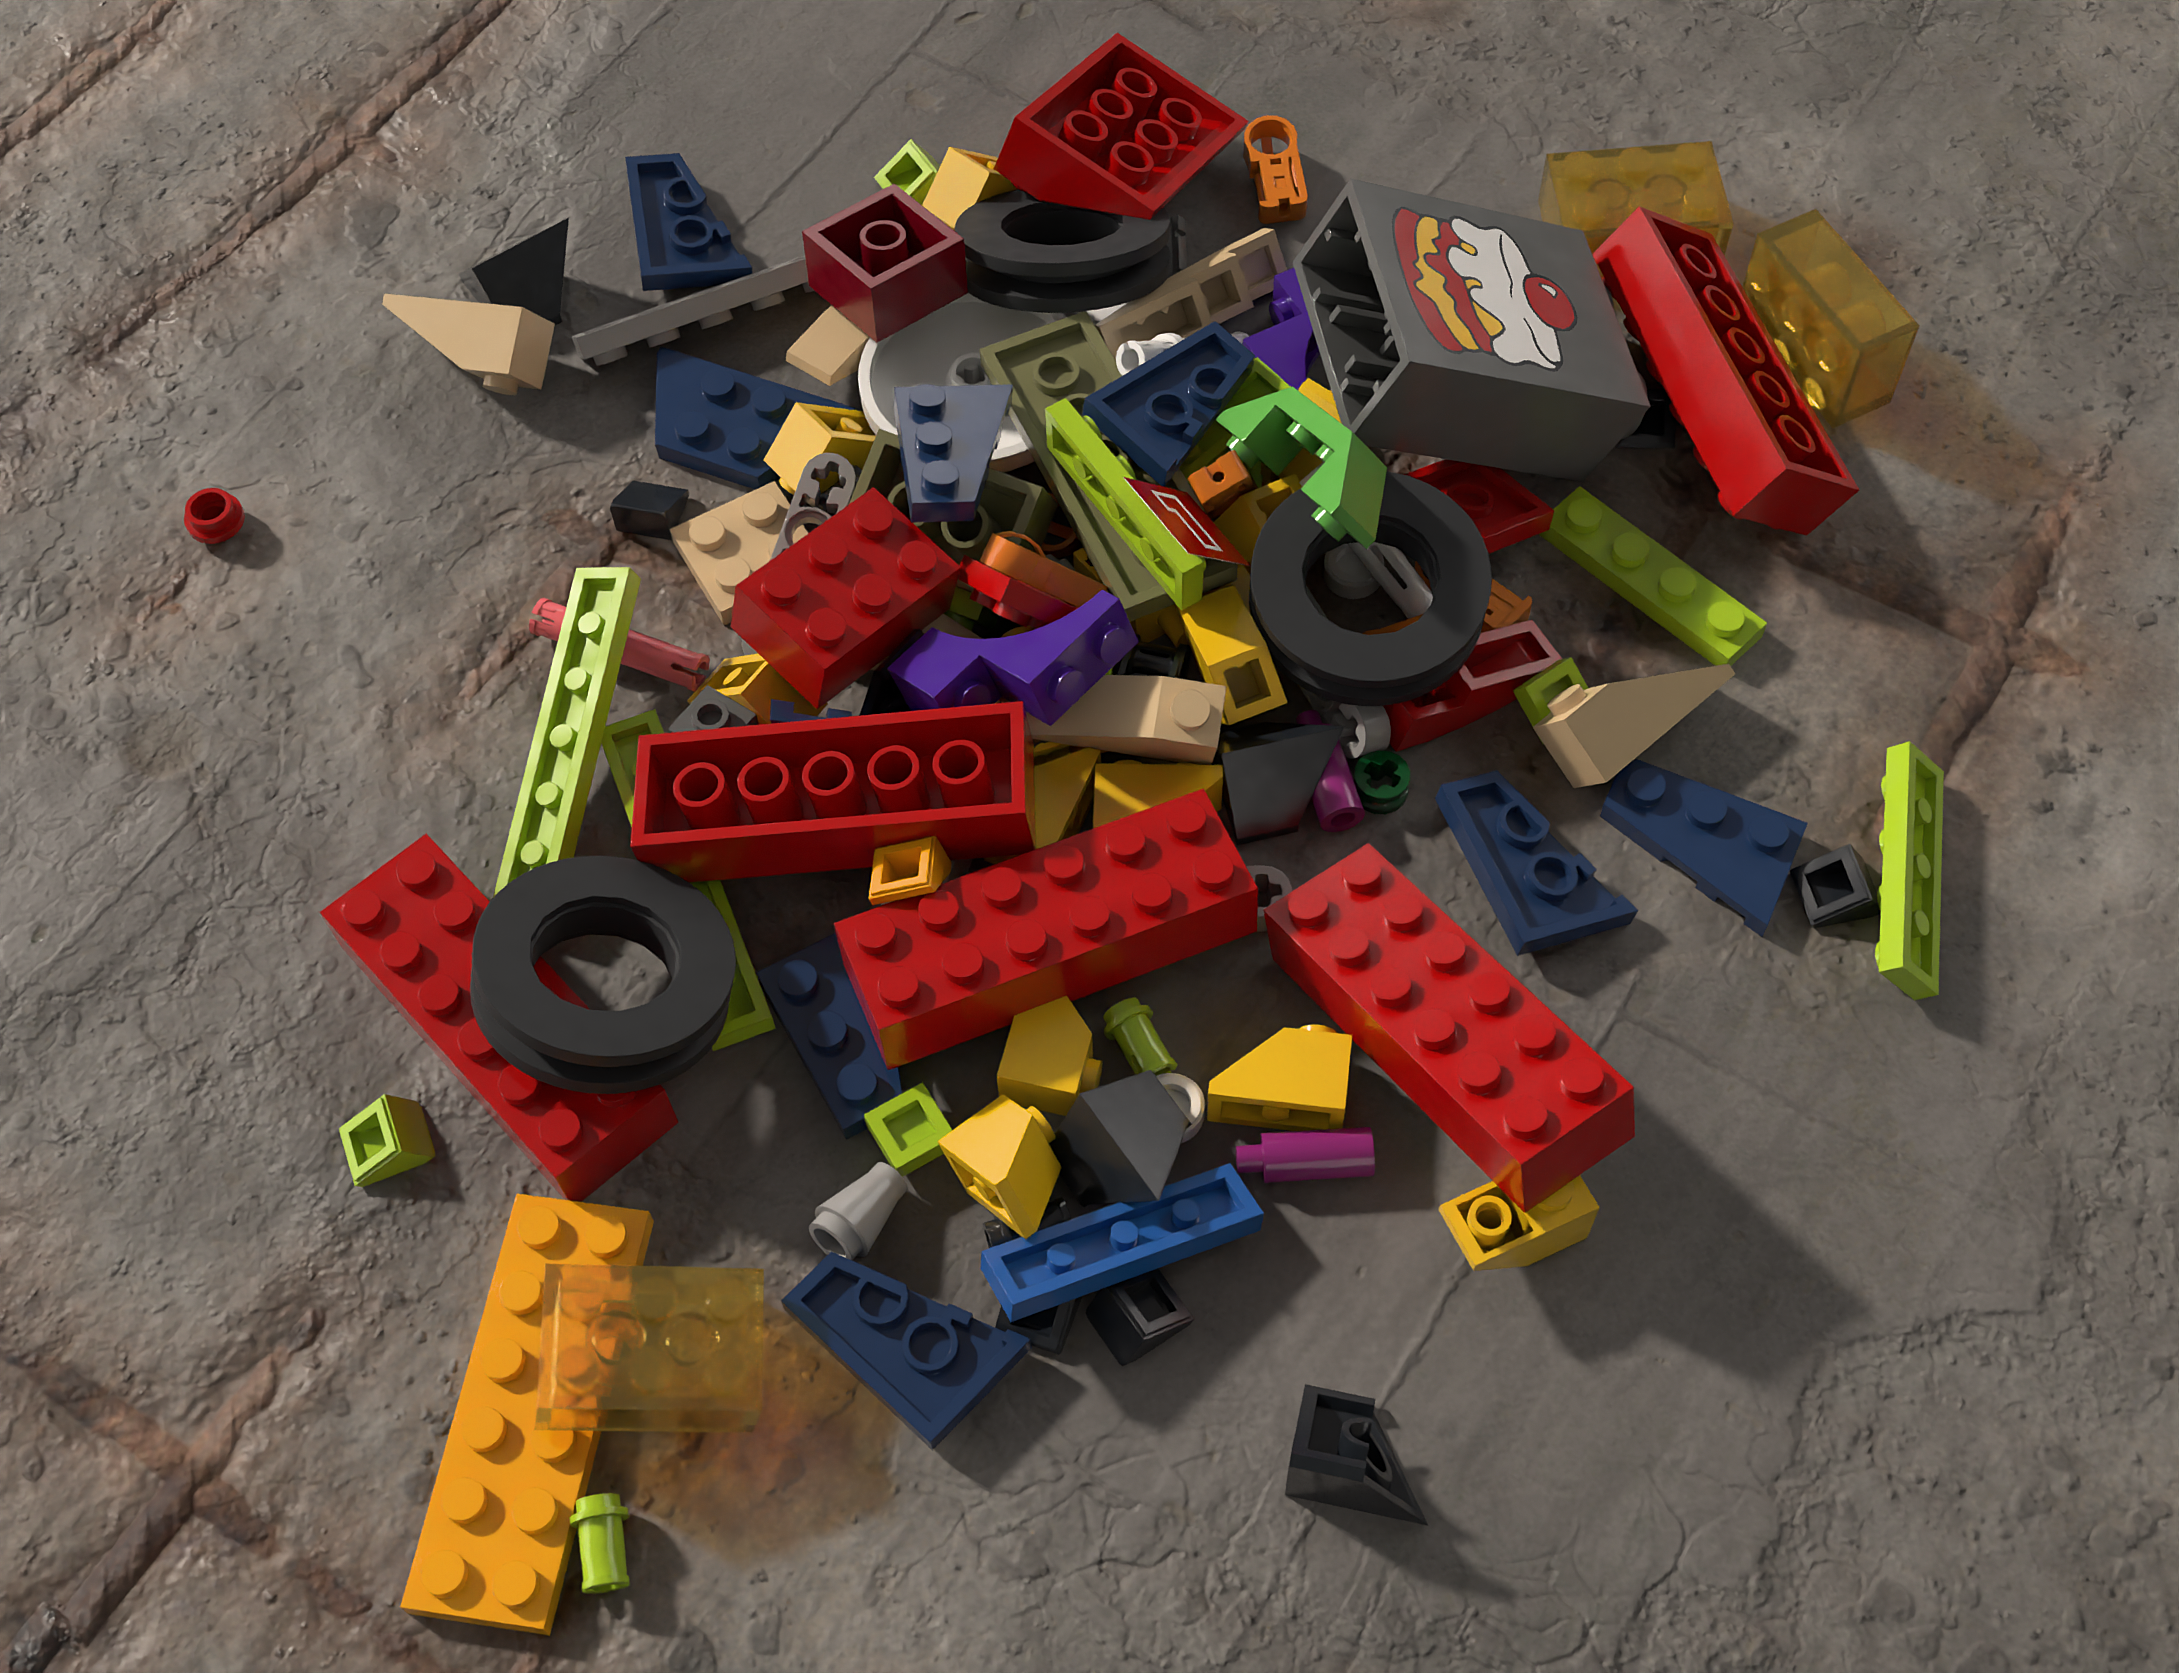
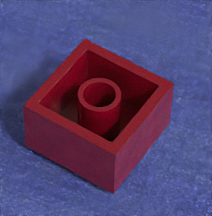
(885, 262)

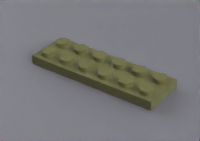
(1072, 363)

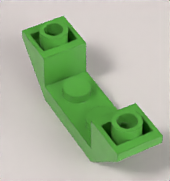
(1343, 488)

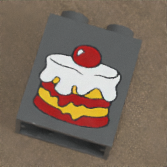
(1468, 333)

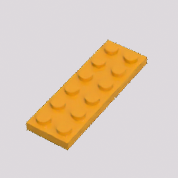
(504, 1491)

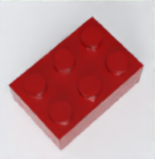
(844, 597)

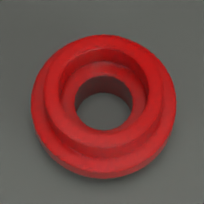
(213, 516)

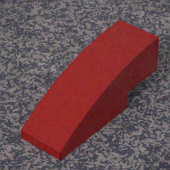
(1480, 687)

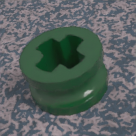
(1376, 766)

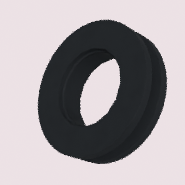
(1060, 255)
(1383, 666)
(599, 1047)

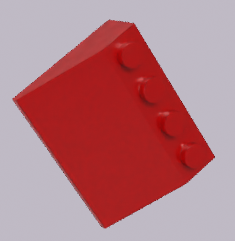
(1116, 134)

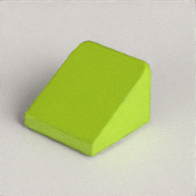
(910, 170)
(386, 1140)

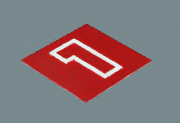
(1187, 522)

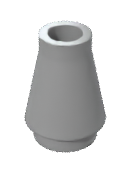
(857, 1214)

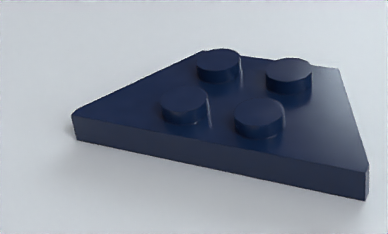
(721, 417)

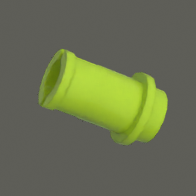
(1137, 1038)
(601, 1542)

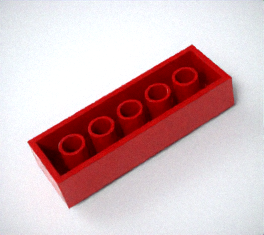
(1723, 374)
(834, 791)
(1047, 927)
(414, 940)
(1451, 1027)

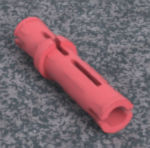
(640, 650)

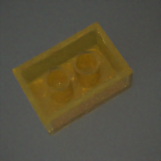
(1605, 186)
(1829, 317)
(650, 1348)

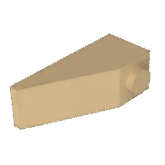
(489, 340)
(1142, 718)
(1611, 724)

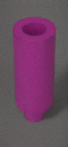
(1336, 794)
(1310, 1155)

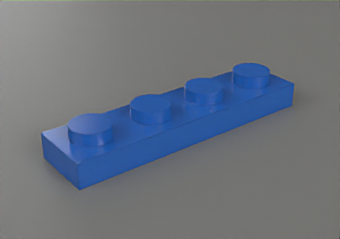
(1120, 1242)

